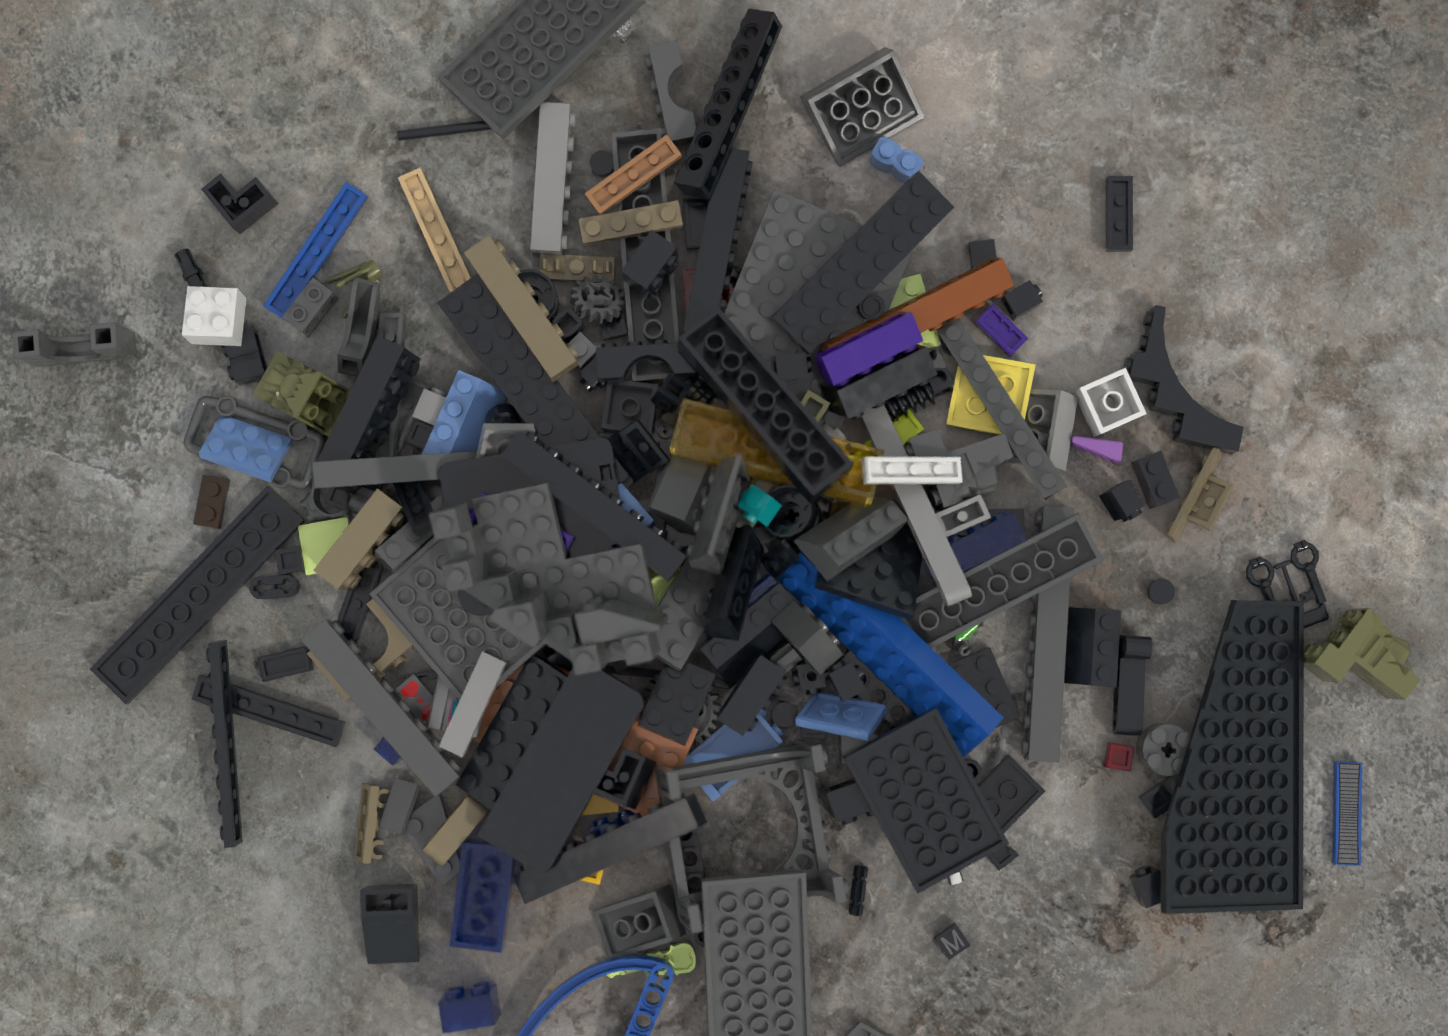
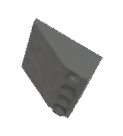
(862, 105)
(719, 516)

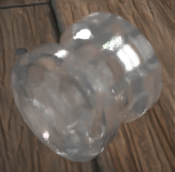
(624, 31)

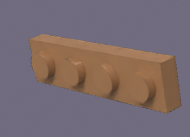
(633, 175)

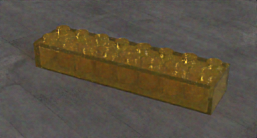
(715, 434)

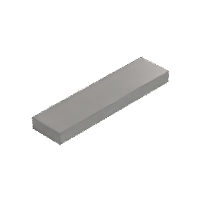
(472, 704)

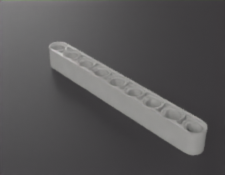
(919, 512)

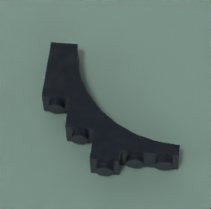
(1152, 367)

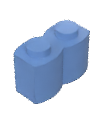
(890, 158)

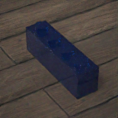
(985, 541)

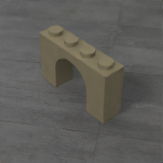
(397, 647)

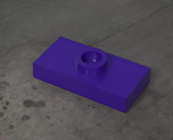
(1001, 330)

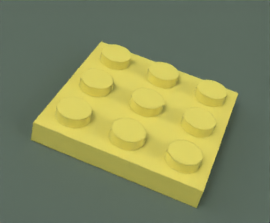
(967, 409)

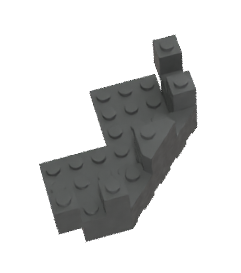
(522, 571)

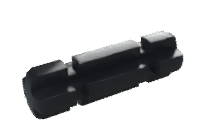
(858, 890)

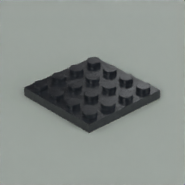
(882, 578)

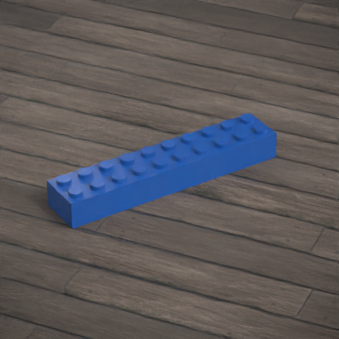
(897, 658)

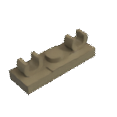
(574, 267)
(368, 823)

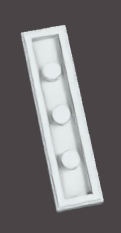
(911, 470)

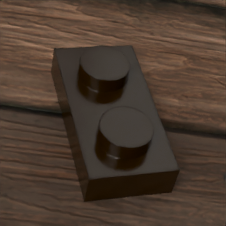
(211, 502)

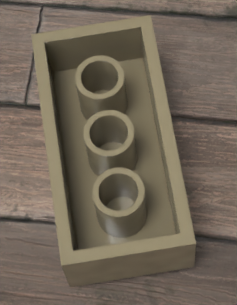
(360, 539)

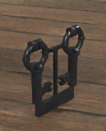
(1310, 617)

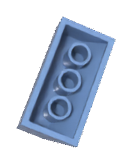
(463, 415)

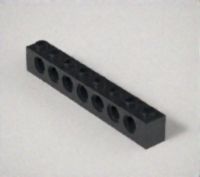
(728, 104)

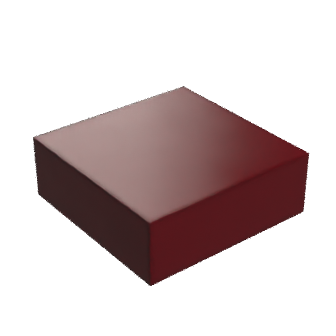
(1119, 756)

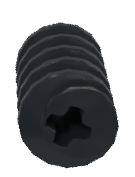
(915, 396)

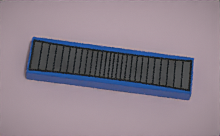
(1347, 813)

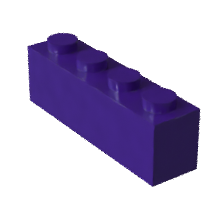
(869, 348)

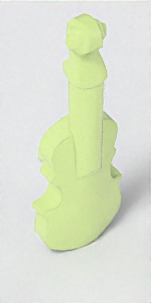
(679, 955)

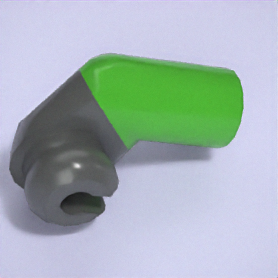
(961, 642)

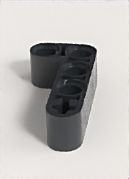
(1129, 692)

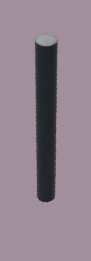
(442, 130)

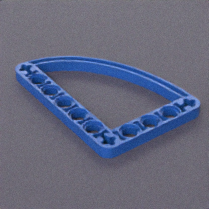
(604, 967)

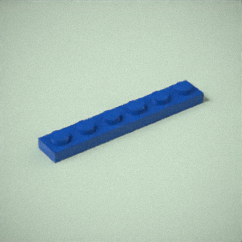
(316, 248)

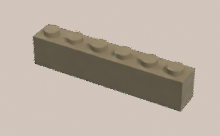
(521, 309)

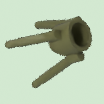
(365, 271)

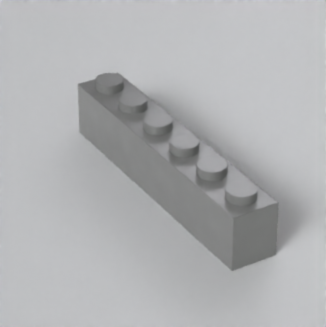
(551, 179)

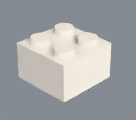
(214, 316)
(1109, 402)

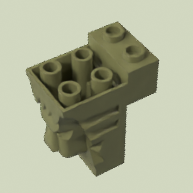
(302, 392)
(1365, 650)

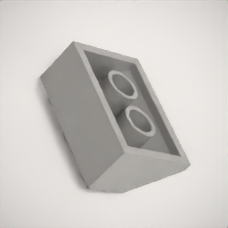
(1051, 420)

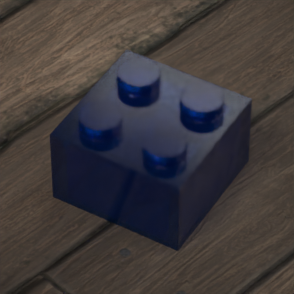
(469, 1008)

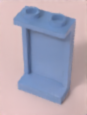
(728, 743)

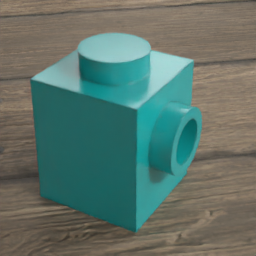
(758, 506)

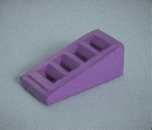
(1103, 449)

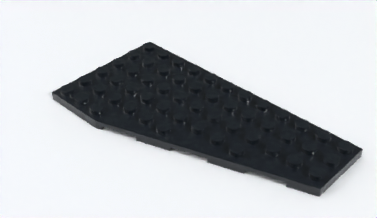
(1239, 795)

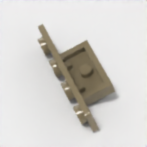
(1204, 500)

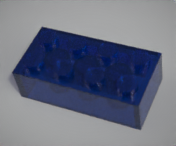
(482, 897)

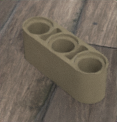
(455, 830)

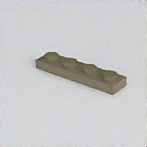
(630, 222)

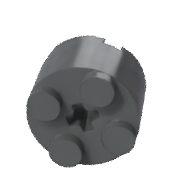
(1161, 735)

